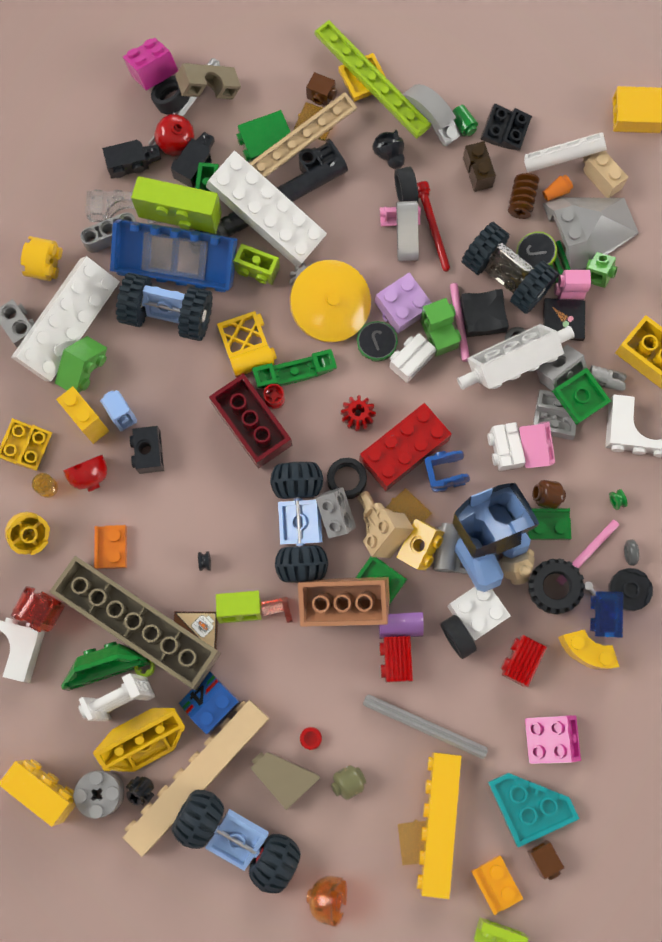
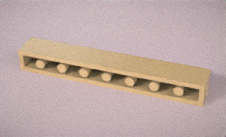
(201, 772)

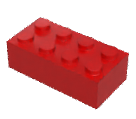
(405, 446)

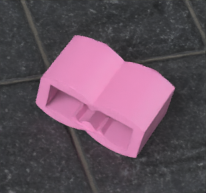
(573, 284)

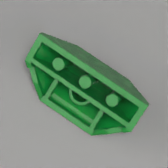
(102, 664)

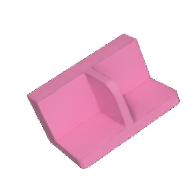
(537, 445)

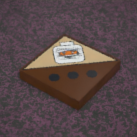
(201, 624)

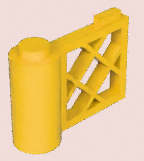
(252, 356)

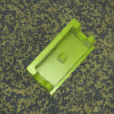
(238, 607)

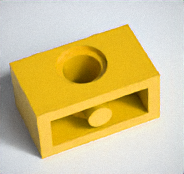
(410, 550)

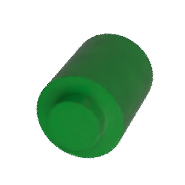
(465, 121)

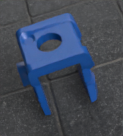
(442, 458)

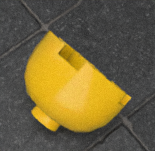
(27, 533)

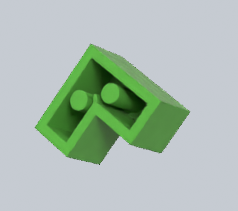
(438, 326)
(79, 362)

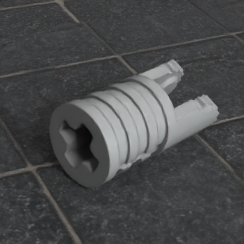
(609, 378)

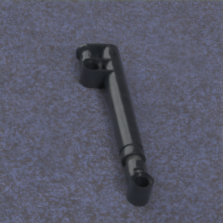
(324, 166)

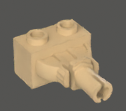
(384, 528)

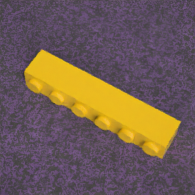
(440, 825)

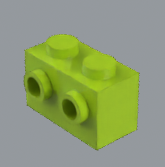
(256, 264)

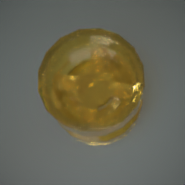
(49, 487)

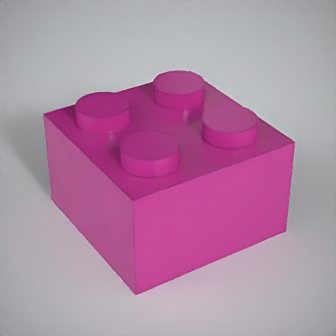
(150, 63)

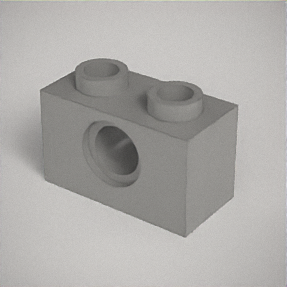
(562, 369)

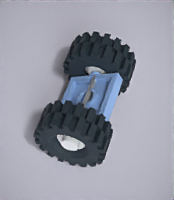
(139, 299)

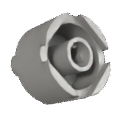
(86, 794)

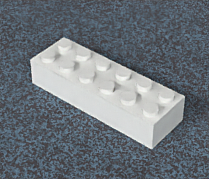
(265, 209)
(65, 318)

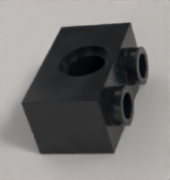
(153, 460)

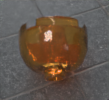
(326, 899)

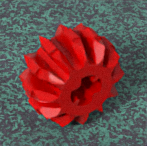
(350, 413)

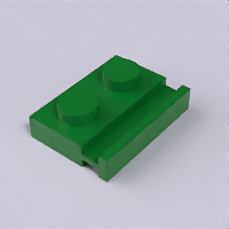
(553, 524)

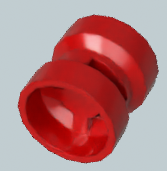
(273, 392)

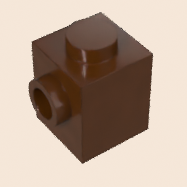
(321, 89)

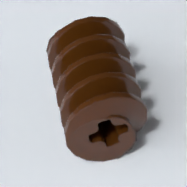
(523, 195)

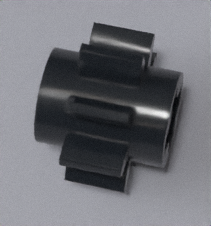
(140, 790)

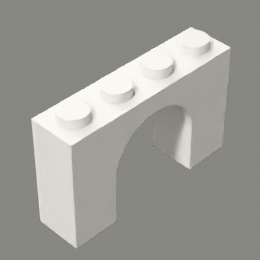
(621, 431)
(24, 649)

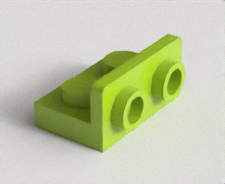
(494, 932)

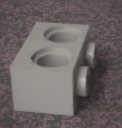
(15, 325)
(335, 512)

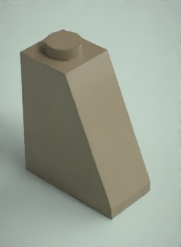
(283, 778)

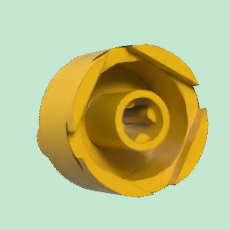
(41, 258)

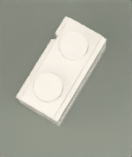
(412, 357)
(507, 447)

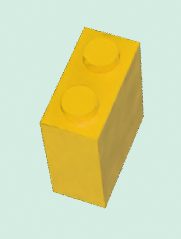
(637, 109)
(82, 415)

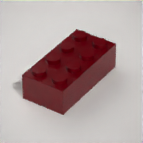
(250, 420)

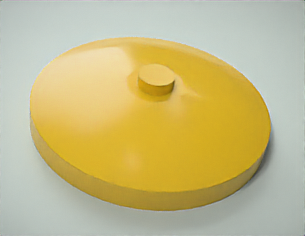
(330, 301)

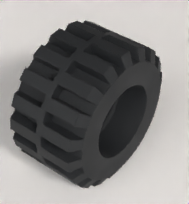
(575, 581)

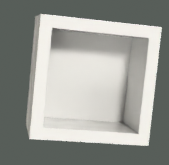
(479, 611)

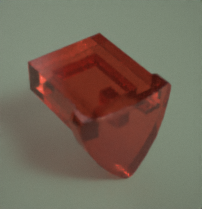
(276, 606)

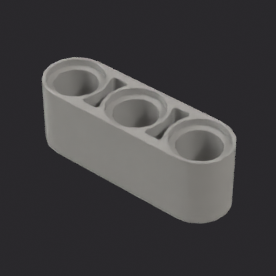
(407, 231)
(99, 232)

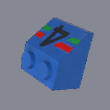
(209, 704)

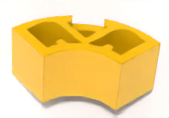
(588, 652)

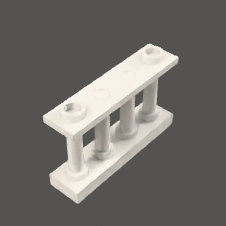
(133, 688)

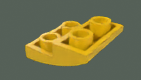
(24, 444)

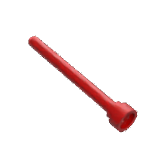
(423, 193)

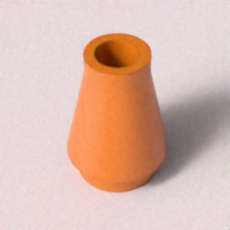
(559, 187)

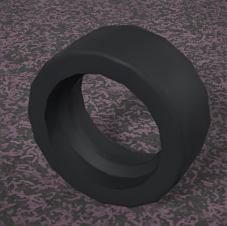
(171, 104)
(406, 184)
(348, 462)
(458, 636)

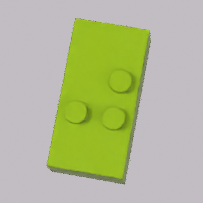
(176, 205)

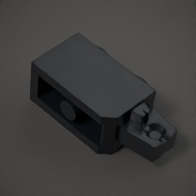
(129, 158)
(186, 166)

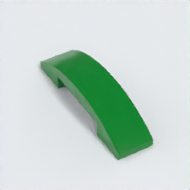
(295, 371)

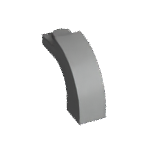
(435, 111)

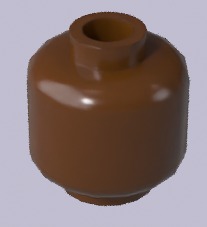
(548, 494)

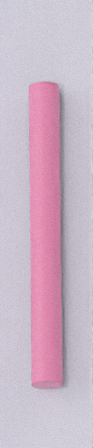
(459, 321)
(591, 548)

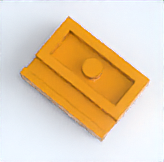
(497, 885)

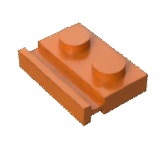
(110, 547)

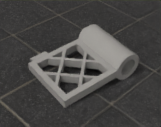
(445, 556)

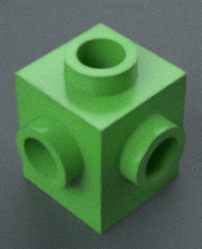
(602, 269)

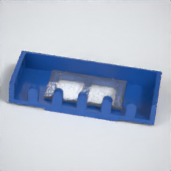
(173, 255)

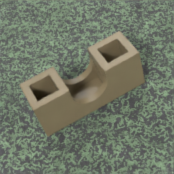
(194, 78)

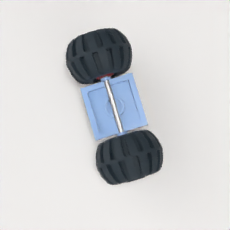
(299, 522)
(237, 841)

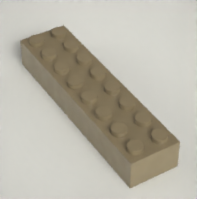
(135, 623)

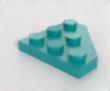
(530, 808)

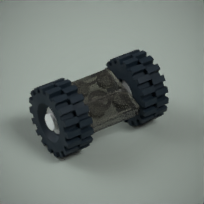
(514, 273)

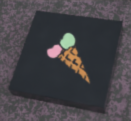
(563, 313)

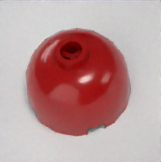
(173, 134)
(87, 474)

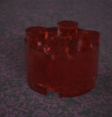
(37, 609)

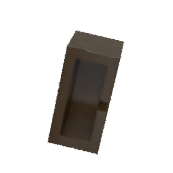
(479, 166)

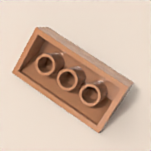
(344, 601)

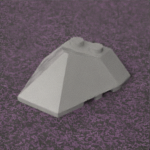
(590, 226)

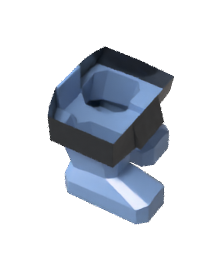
(492, 525)

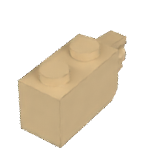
(604, 173)

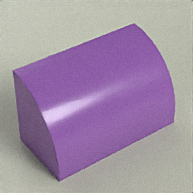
(403, 625)

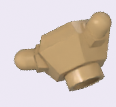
(518, 568)

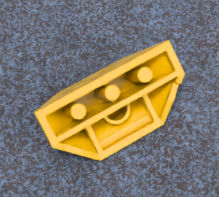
(140, 740)

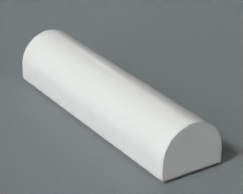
(565, 152)

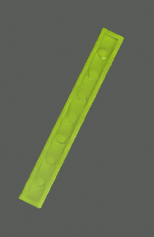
(372, 79)

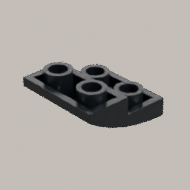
(506, 127)

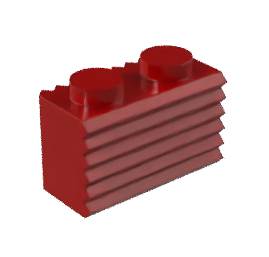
(396, 659)
(523, 660)

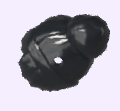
(390, 148)

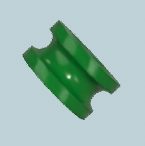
(618, 499)

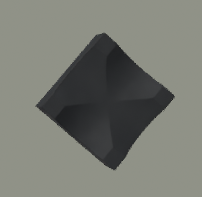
(484, 313)

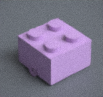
(402, 303)

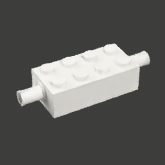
(515, 356)

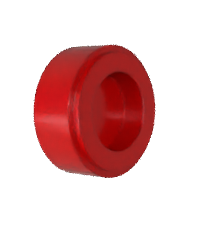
(310, 738)

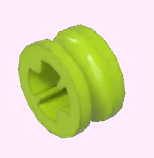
(149, 672)

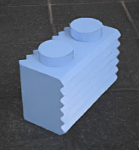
(118, 410)

